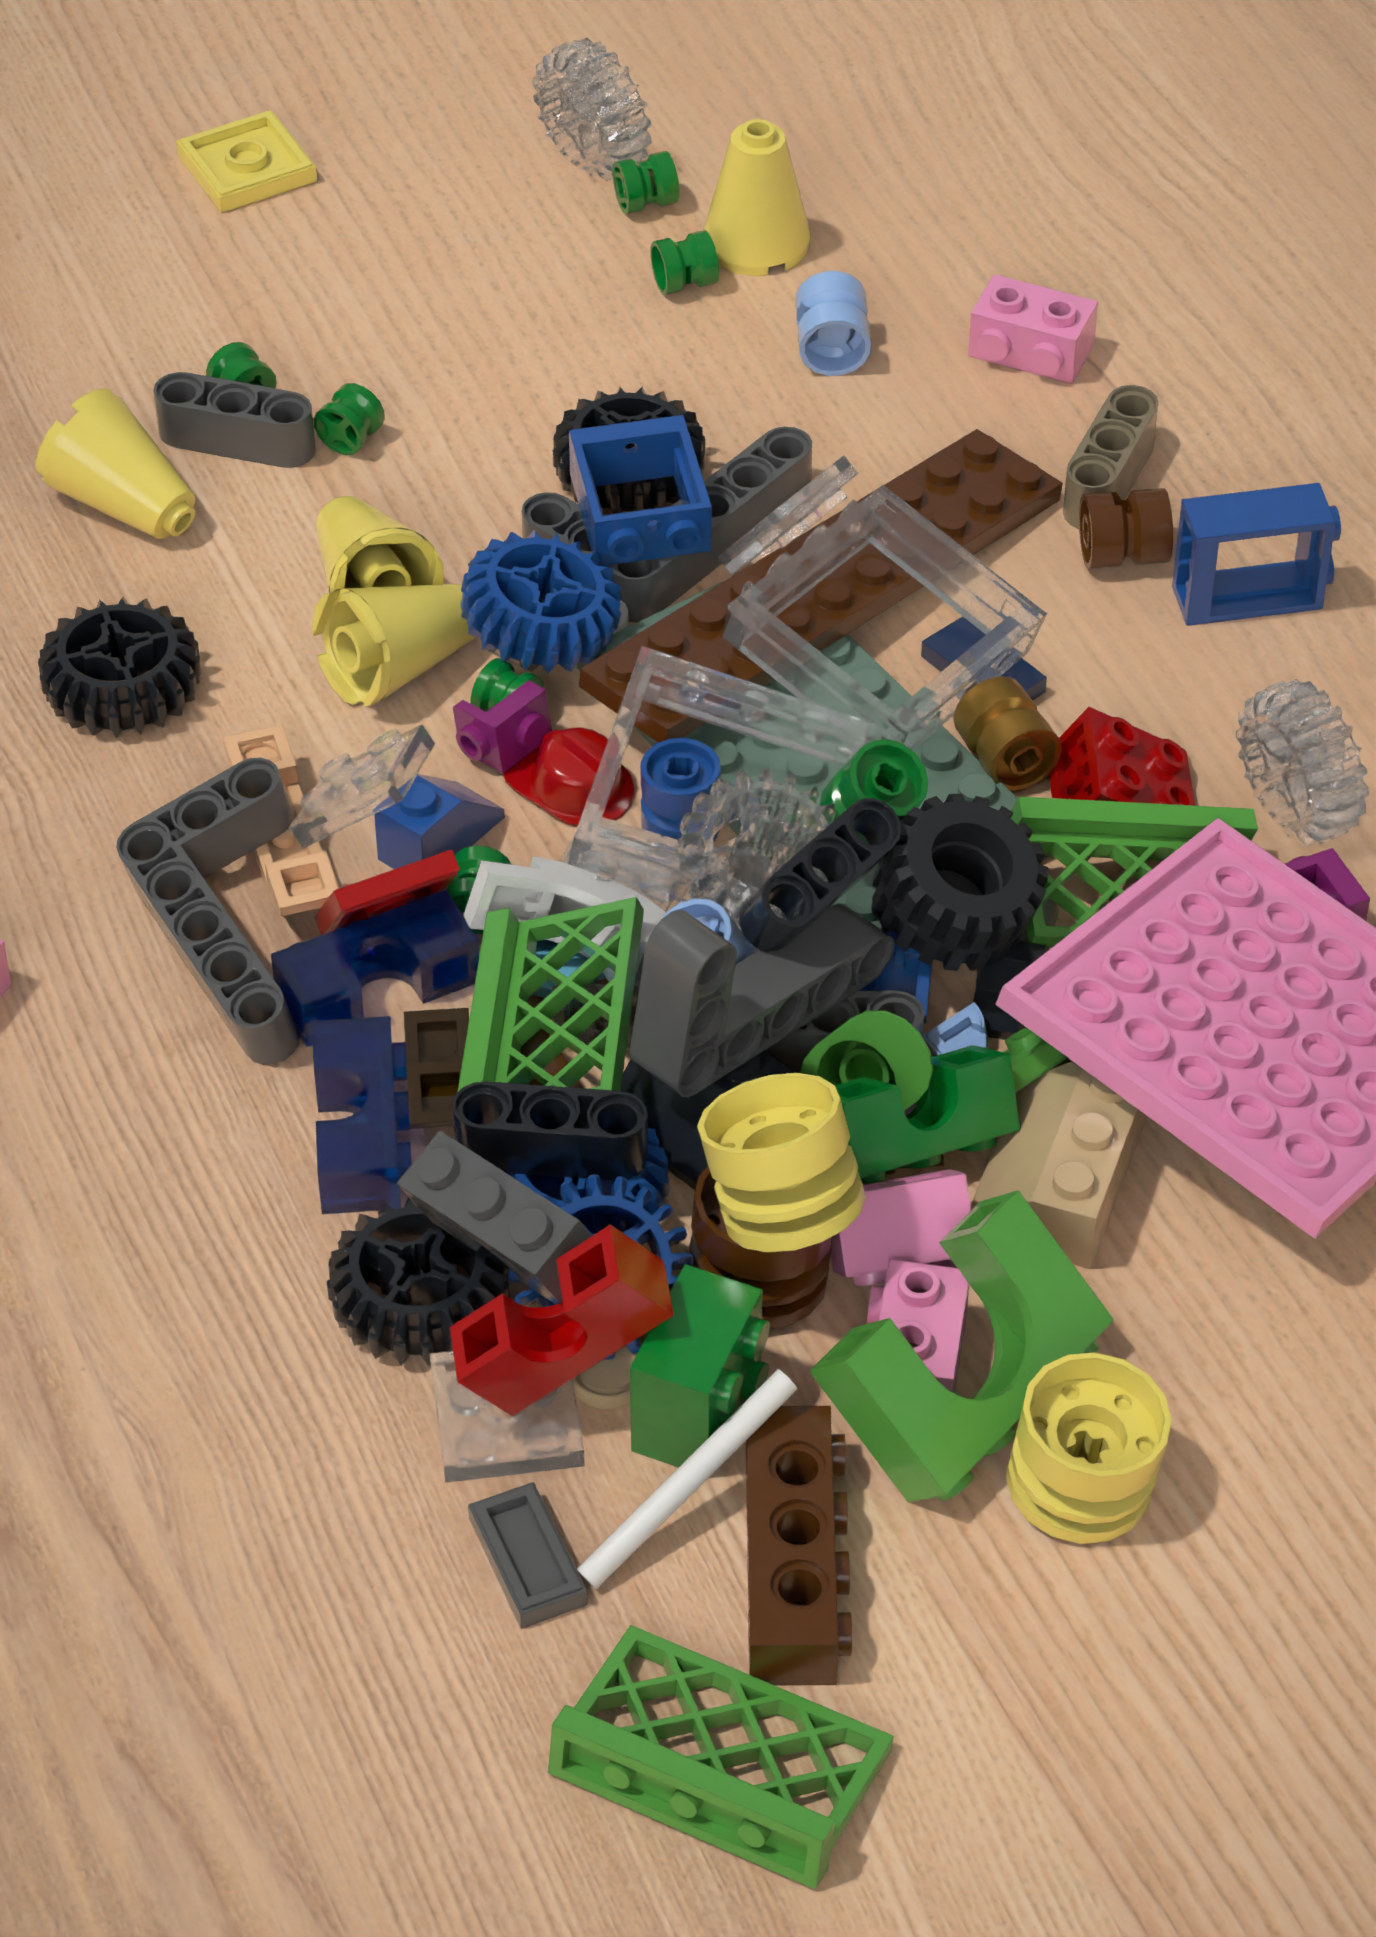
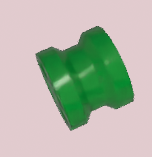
(240, 364)
(349, 419)
(497, 682)

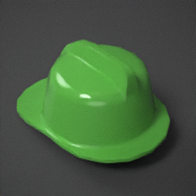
(876, 1048)

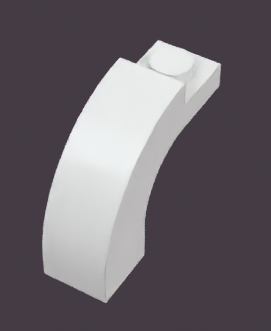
(551, 889)

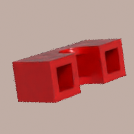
(522, 1353)

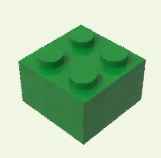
(696, 1365)

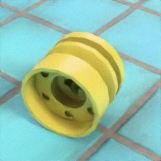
(782, 1162)
(1088, 1447)

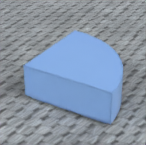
(958, 1031)

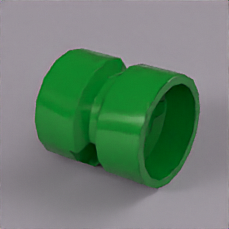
(881, 772)

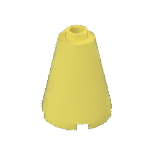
(757, 203)
(115, 467)
(372, 549)
(386, 636)

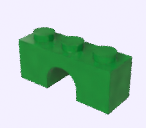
(962, 1110)

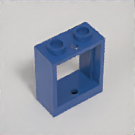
(660, 451)
(1257, 590)

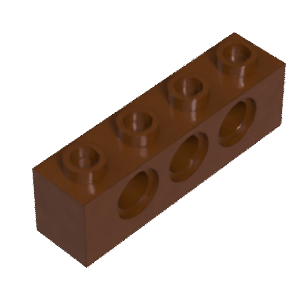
(789, 1640)

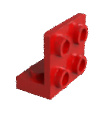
(1119, 763)

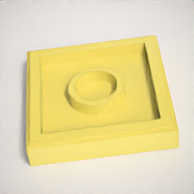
(246, 161)

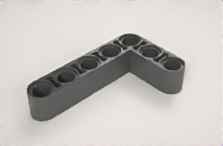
(739, 497)
(167, 864)
(709, 1015)

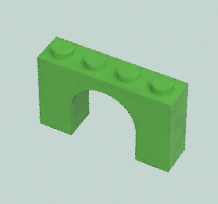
(1037, 1313)

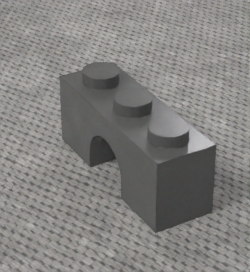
(494, 1211)

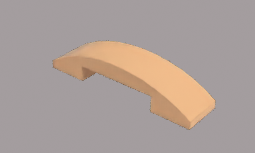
(293, 875)

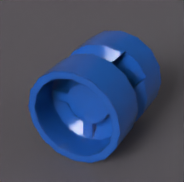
(671, 779)

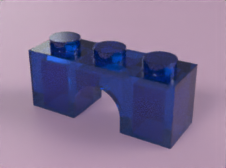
(415, 943)
(360, 1153)

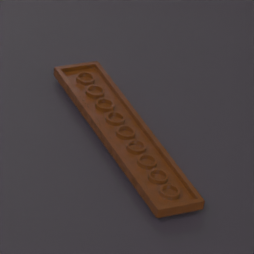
(967, 490)

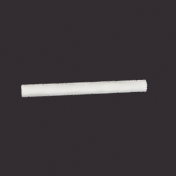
(686, 1479)

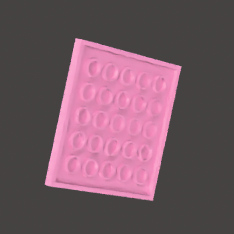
(1229, 1017)

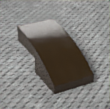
(434, 1063)

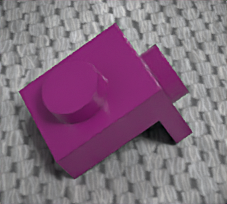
(506, 730)

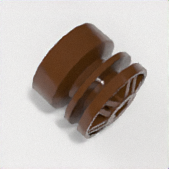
(790, 1280)

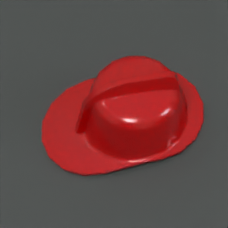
(563, 772)

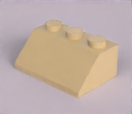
(1066, 1156)

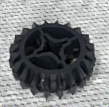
(618, 409)
(119, 667)
(415, 1272)

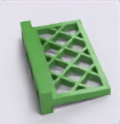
(1114, 830)
(512, 973)
(694, 1790)

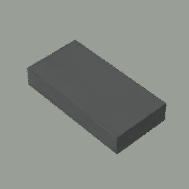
(527, 1555)

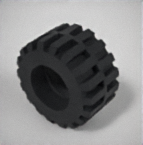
(981, 847)

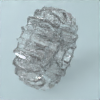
(591, 107)
(1302, 761)
(772, 819)

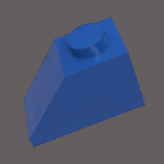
(432, 820)

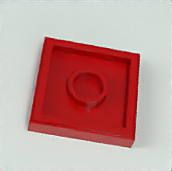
(386, 891)

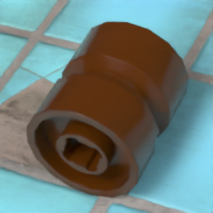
(1126, 528)

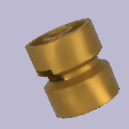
(1007, 733)

